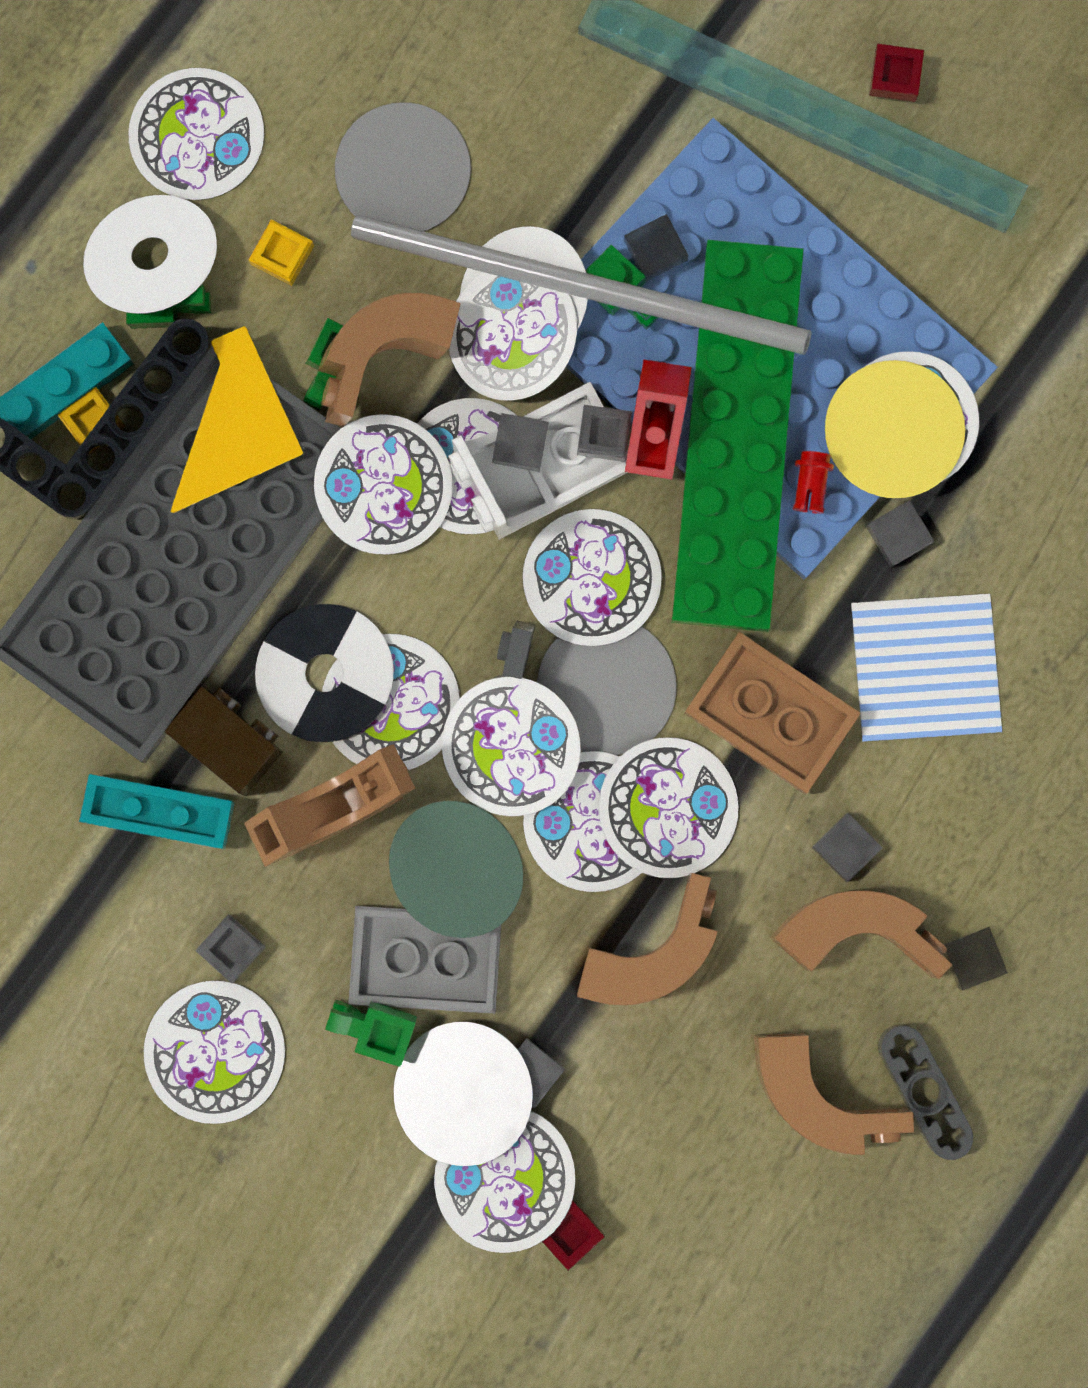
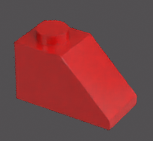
(658, 419)

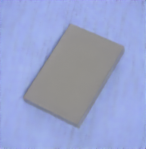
(416, 968)

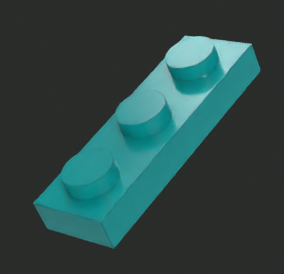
(63, 380)
(157, 811)

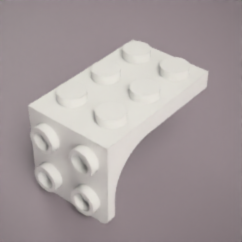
(516, 497)

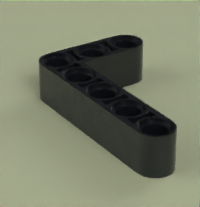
(105, 432)

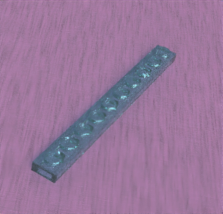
(804, 110)

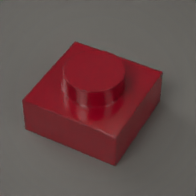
(896, 72)
(574, 1237)

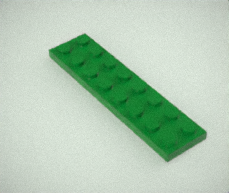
(737, 443)

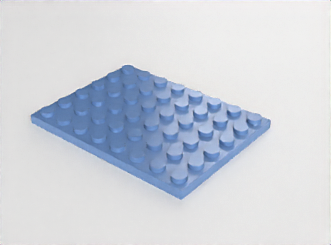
(845, 300)

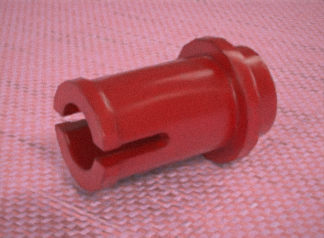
(812, 479)

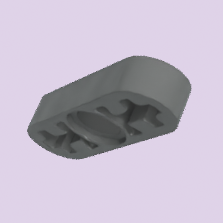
(931, 1130)

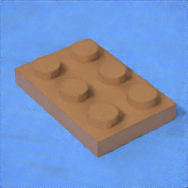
(772, 713)

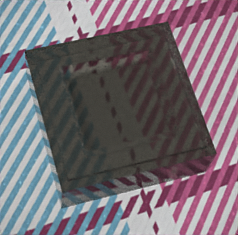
(656, 247)
(974, 958)

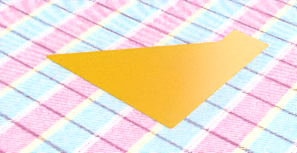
(240, 428)

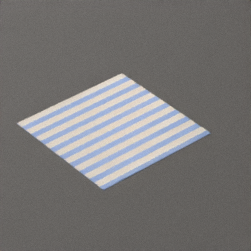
(926, 667)

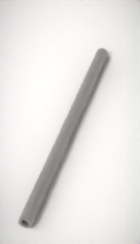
(583, 285)

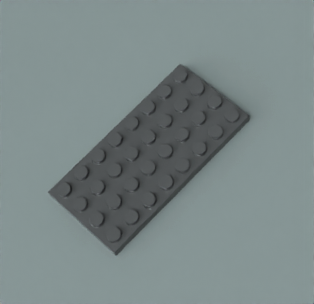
(157, 597)

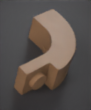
(399, 321)
(330, 807)
(834, 917)
(647, 977)
(788, 1084)

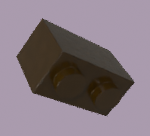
(224, 740)

